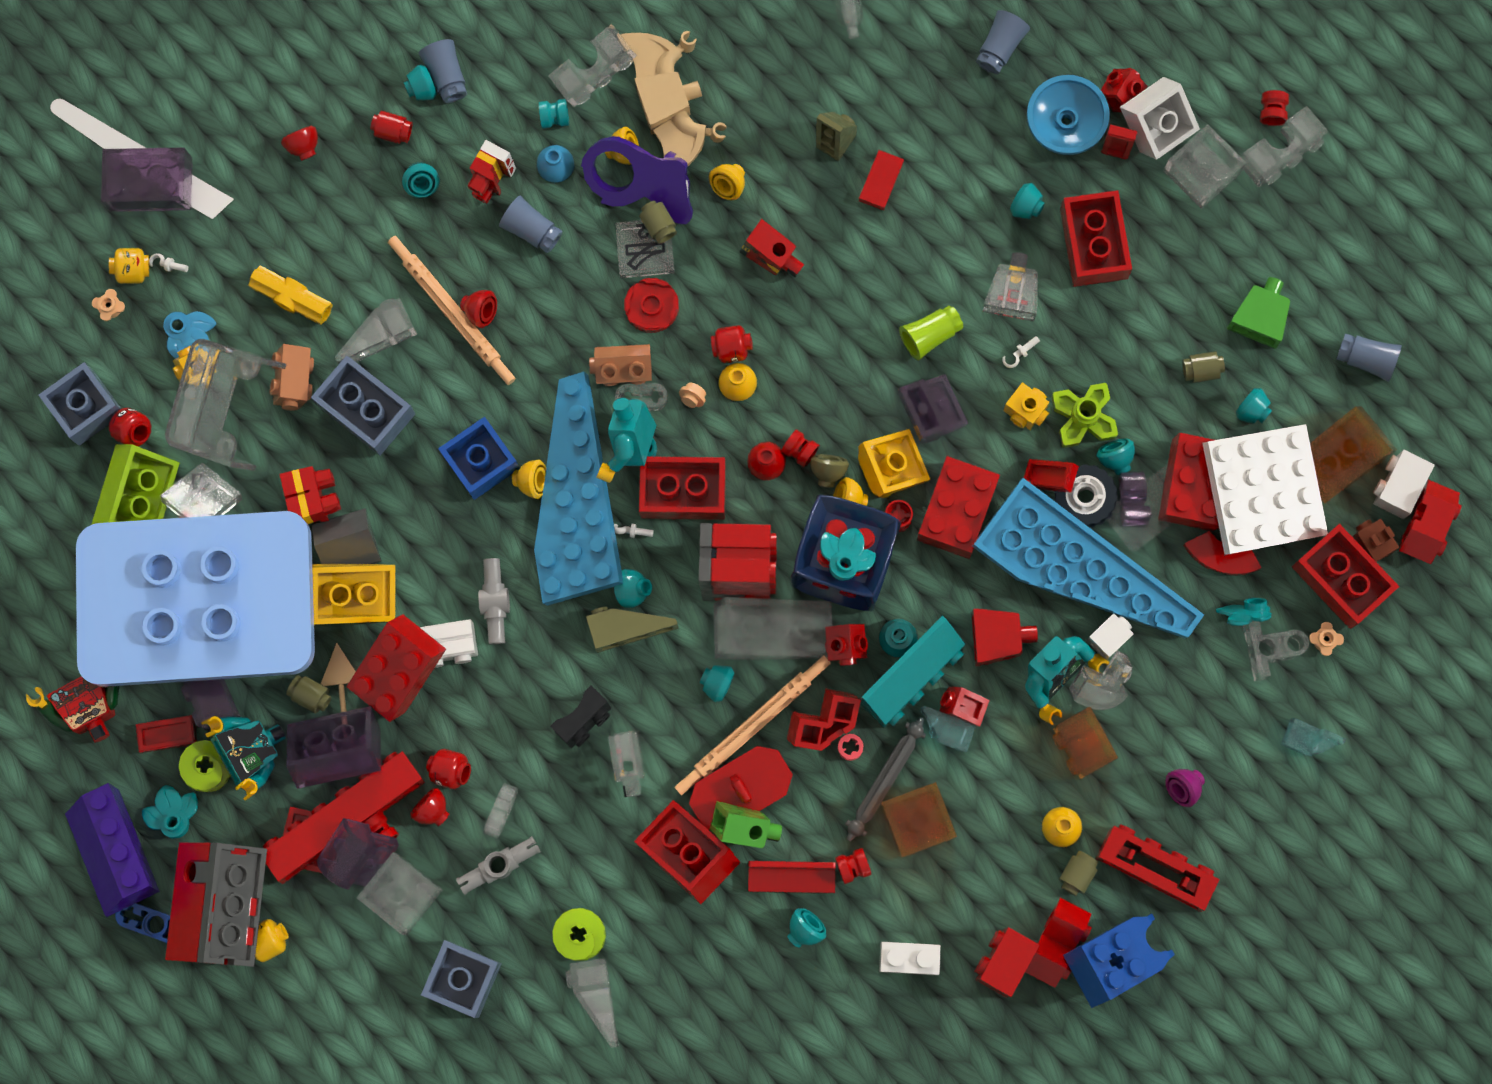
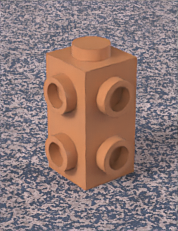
(621, 364)
(291, 384)

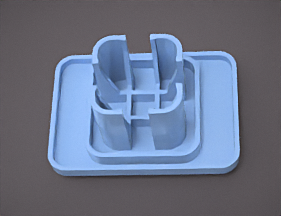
(194, 599)

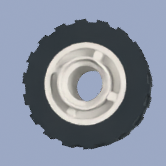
(1104, 499)

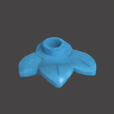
(193, 328)

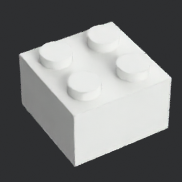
(1160, 117)

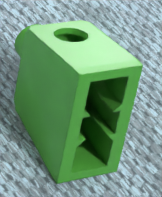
(1263, 314)
(743, 826)

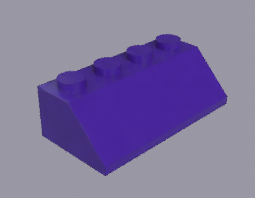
(111, 849)

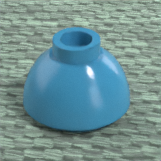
(555, 163)

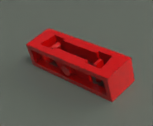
(1201, 888)

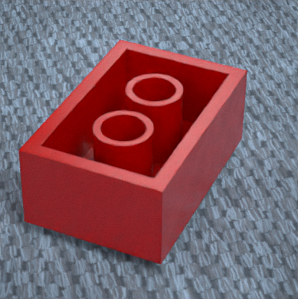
(1095, 238)
(1187, 486)
(683, 488)
(958, 507)
(1345, 576)
(396, 667)

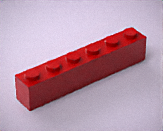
(371, 795)

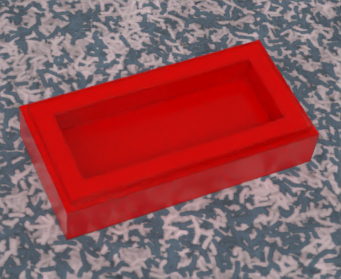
(1119, 142)
(881, 180)
(1051, 475)
(166, 734)

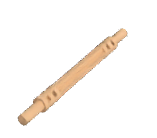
(451, 310)
(752, 725)

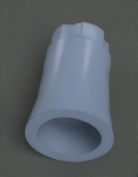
(1001, 41)
(444, 69)
(530, 225)
(1369, 355)

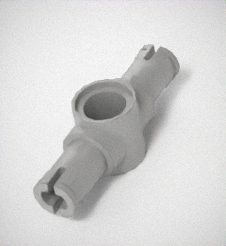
(494, 601)
(484, 872)

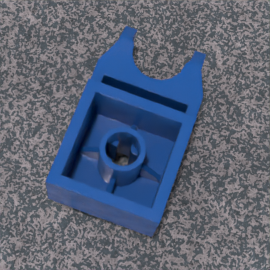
(1116, 960)

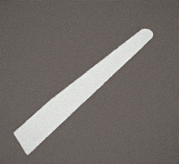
(203, 197)

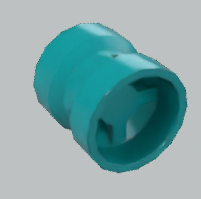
(553, 113)

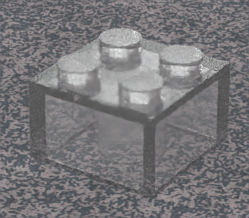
(1204, 166)
(399, 893)

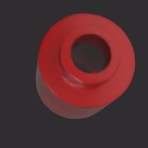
(391, 127)

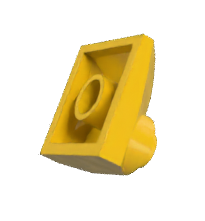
(892, 463)

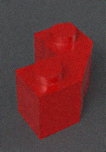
(1430, 523)
(836, 717)
(1061, 934)

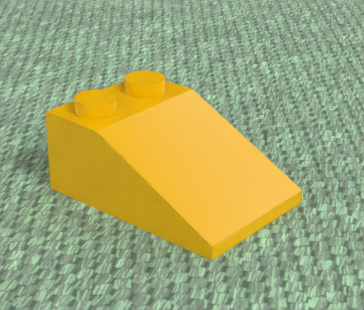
(353, 593)

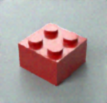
(1006, 962)

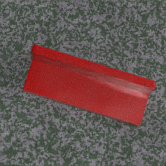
(791, 877)

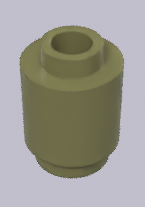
(658, 221)
(1203, 367)
(309, 694)
(1078, 873)

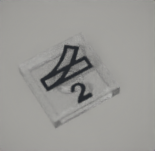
(640, 253)
(201, 494)

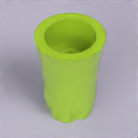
(930, 331)

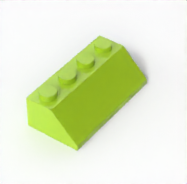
(135, 485)

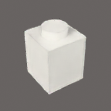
(1110, 636)

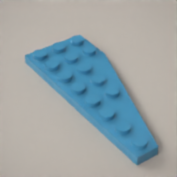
(575, 524)
(1060, 554)

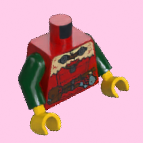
(79, 707)

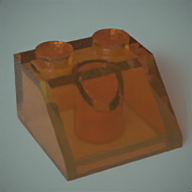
(1084, 743)

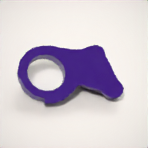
(653, 178)

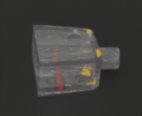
(1013, 290)
(627, 747)

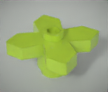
(1097, 423)

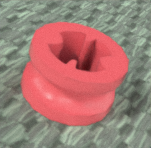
(846, 739)

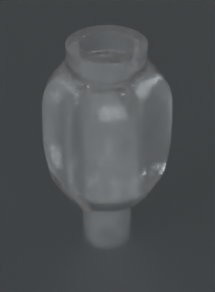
(850, 15)

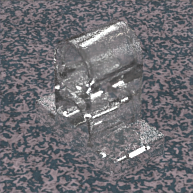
(1278, 644)

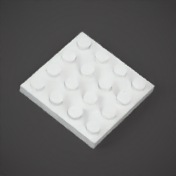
(1265, 489)

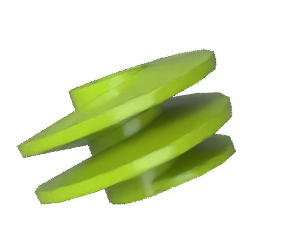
(193, 776)
(575, 948)

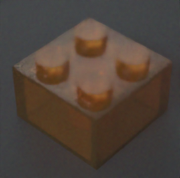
(918, 820)

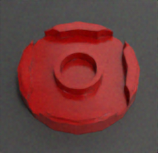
(651, 305)

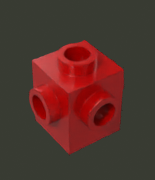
(1121, 87)
(846, 643)

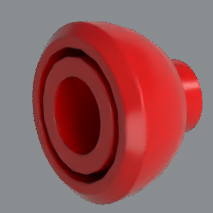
(301, 142)
(480, 307)
(766, 461)
(431, 808)

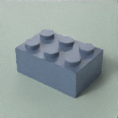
(363, 405)

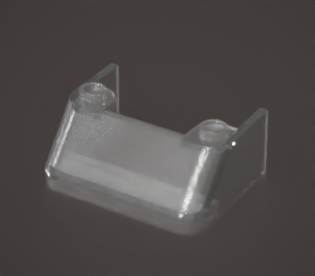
(206, 397)

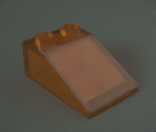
(1348, 452)

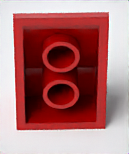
(687, 851)

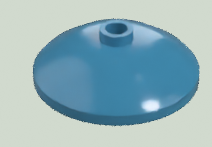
(1071, 99)

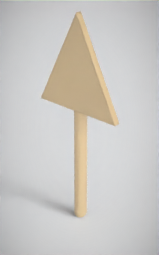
(338, 673)

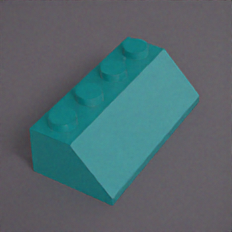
(912, 673)

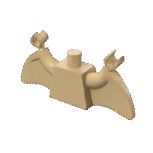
(666, 98)

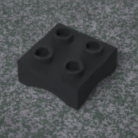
(574, 727)

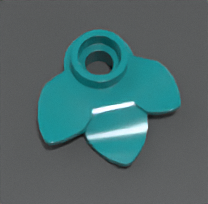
(846, 549)
(1253, 610)
(168, 808)

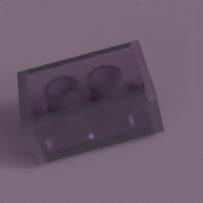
(146, 179)
(333, 747)

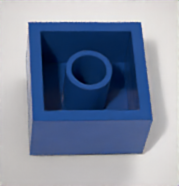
(479, 458)

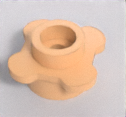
(114, 310)
(1326, 647)

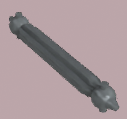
(885, 779)

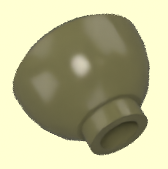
(828, 468)

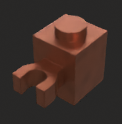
(1376, 539)

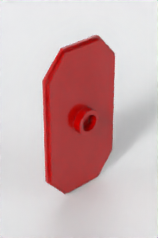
(748, 782)

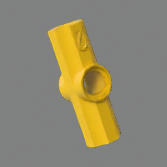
(290, 295)

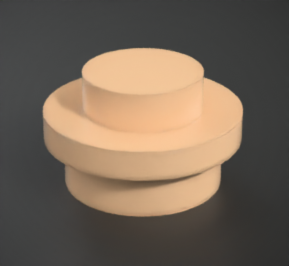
(692, 395)

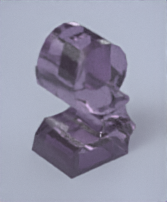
(1133, 497)

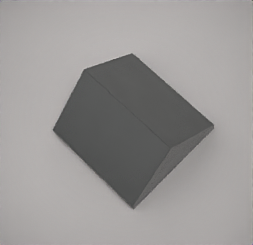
(346, 540)

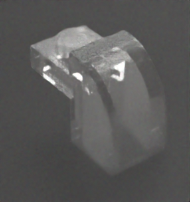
(1105, 689)

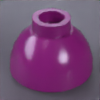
(1185, 786)

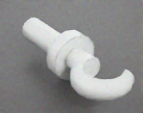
(168, 264)
(1022, 350)
(633, 531)

